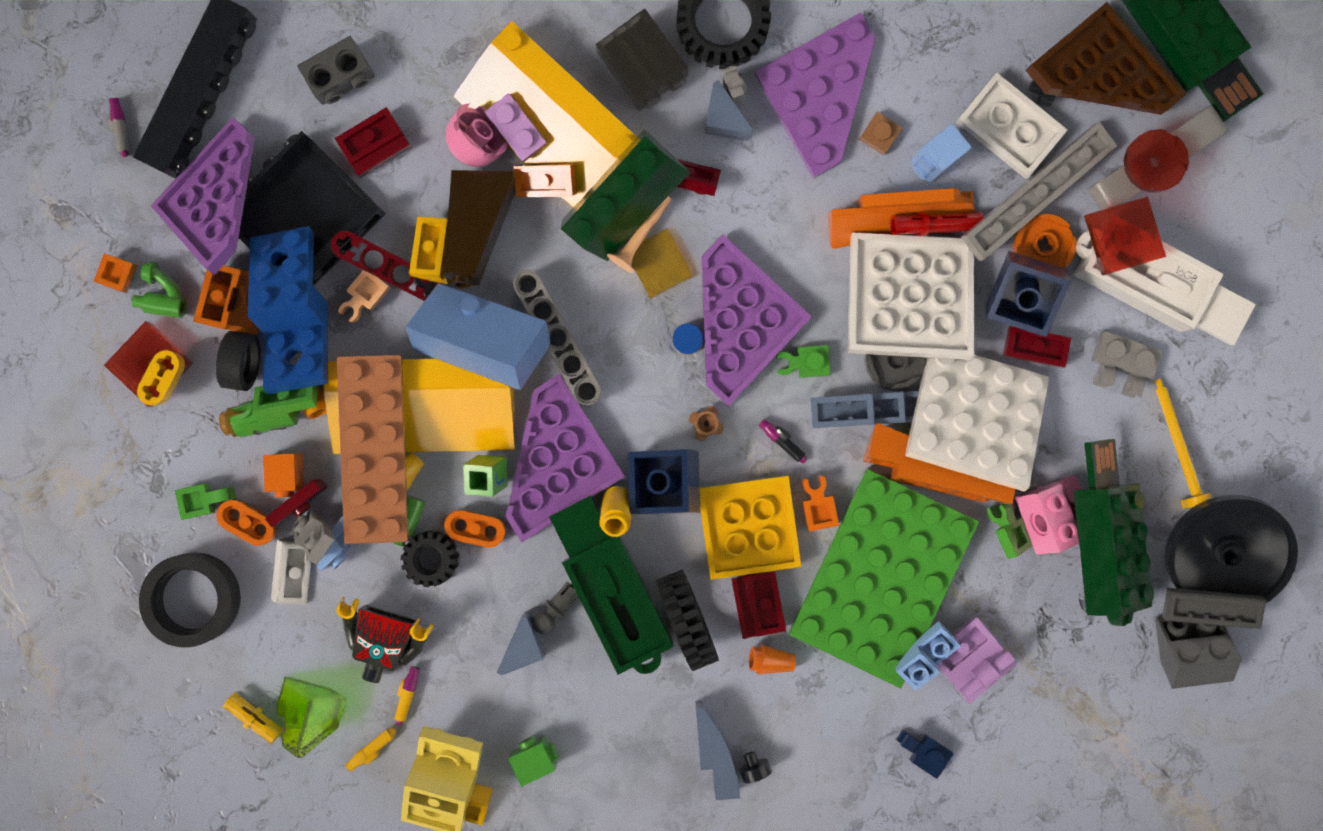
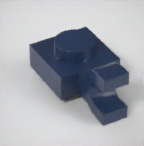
(927, 753)

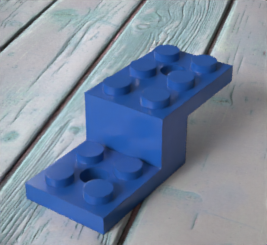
(288, 310)

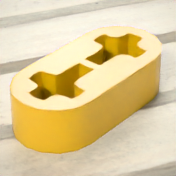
(154, 375)

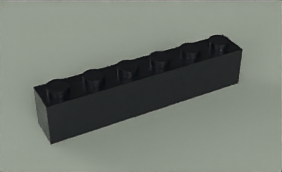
(196, 87)

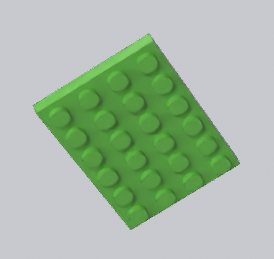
(883, 576)

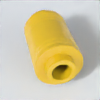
(615, 511)

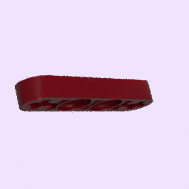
(386, 269)

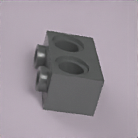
(333, 63)

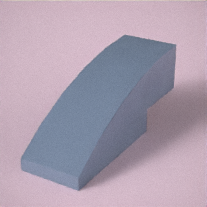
(716, 755)

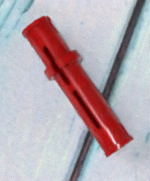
(933, 223)

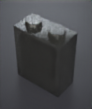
(642, 60)

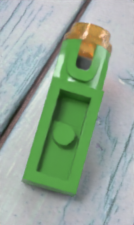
(267, 411)

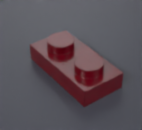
(701, 178)
(1036, 348)

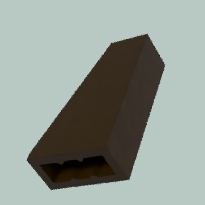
(474, 222)

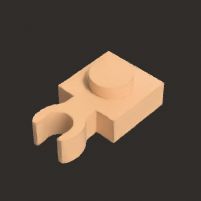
(367, 292)

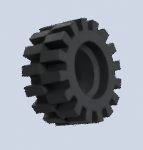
(412, 564)

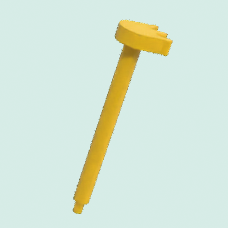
(1181, 449)

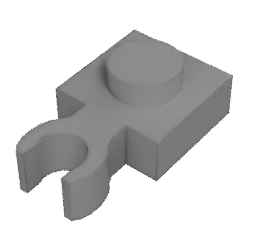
(733, 83)

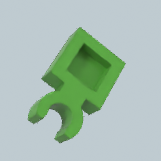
(810, 362)

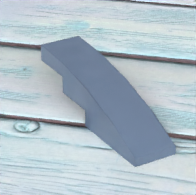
(863, 409)

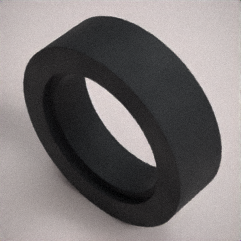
(154, 612)

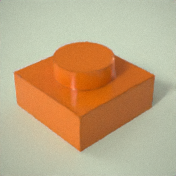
(115, 273)

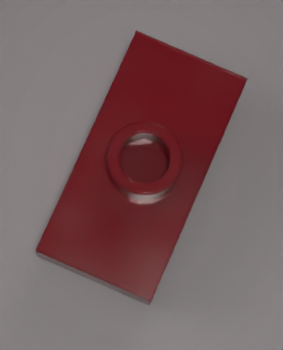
(297, 503)

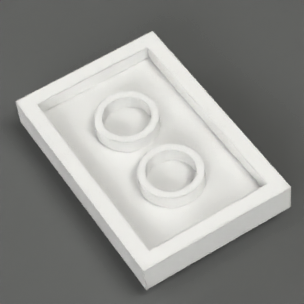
(1011, 126)

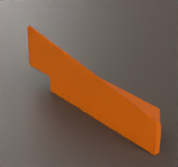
(876, 210)
(888, 449)

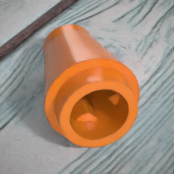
(770, 660)

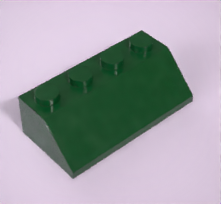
(624, 196)

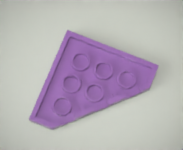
(819, 91)
(209, 197)
(744, 319)
(558, 460)

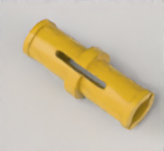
(253, 717)

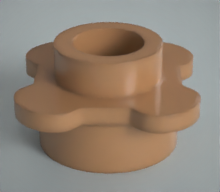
(698, 419)

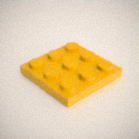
(749, 527)

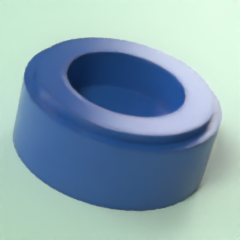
(687, 339)

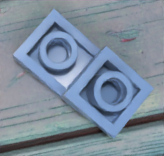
(335, 554)
(926, 653)

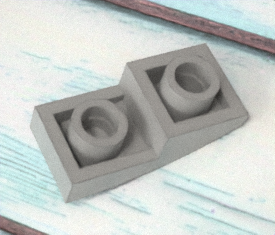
(313, 535)

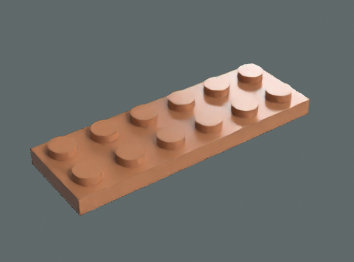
(372, 449)

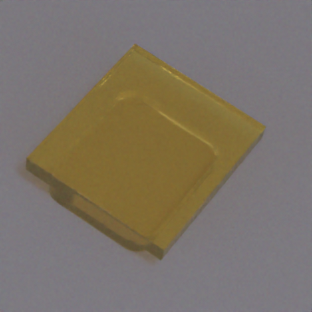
(660, 264)

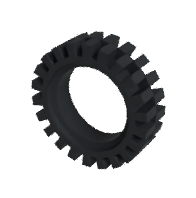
(723, 54)
(687, 620)

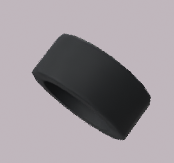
(238, 361)

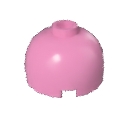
(474, 137)

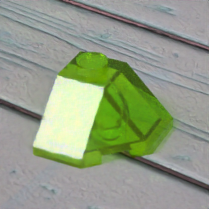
(308, 714)

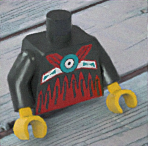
(381, 638)

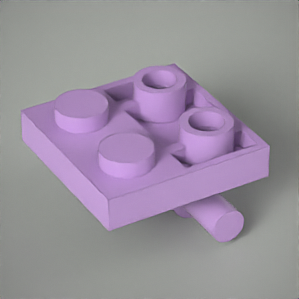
(977, 662)

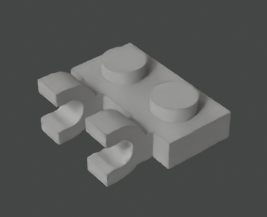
(1126, 356)

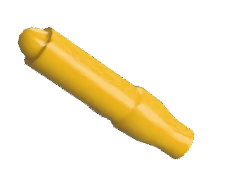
(371, 750)

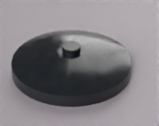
(1232, 548)

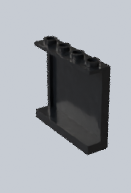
(306, 190)

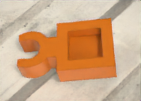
(819, 509)

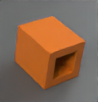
(283, 474)

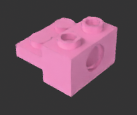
(1051, 515)

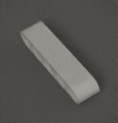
(1195, 134)
(556, 323)

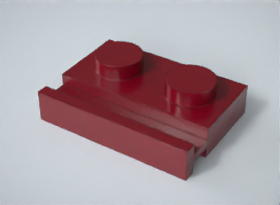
(373, 142)
(758, 604)

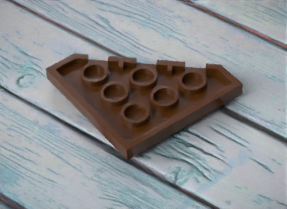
(1106, 66)

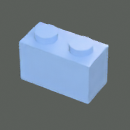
(940, 154)

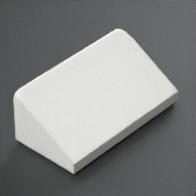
(290, 574)

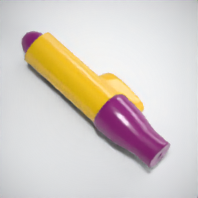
(406, 692)

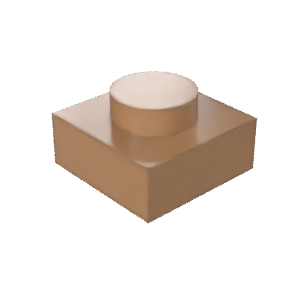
(880, 133)

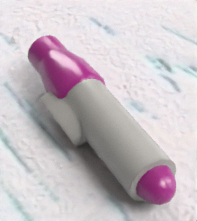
(116, 124)

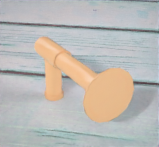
(625, 256)

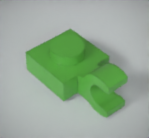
(199, 500)
(1012, 531)

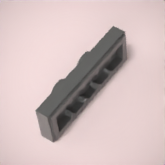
(1214, 608)

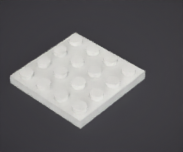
(911, 296)
(979, 419)

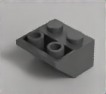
(1196, 653)

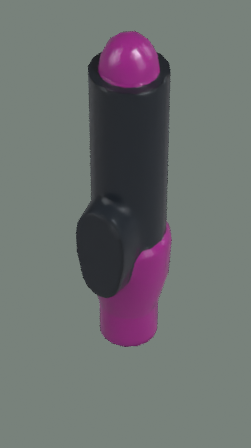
(782, 438)

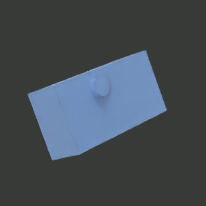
(479, 336)

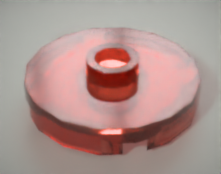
(1171, 158)

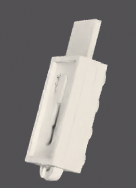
(1171, 290)

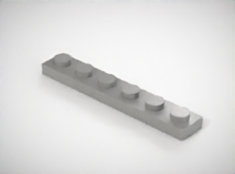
(1039, 191)

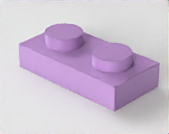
(516, 127)

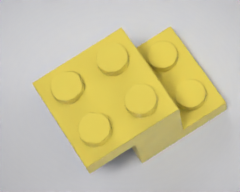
(441, 780)

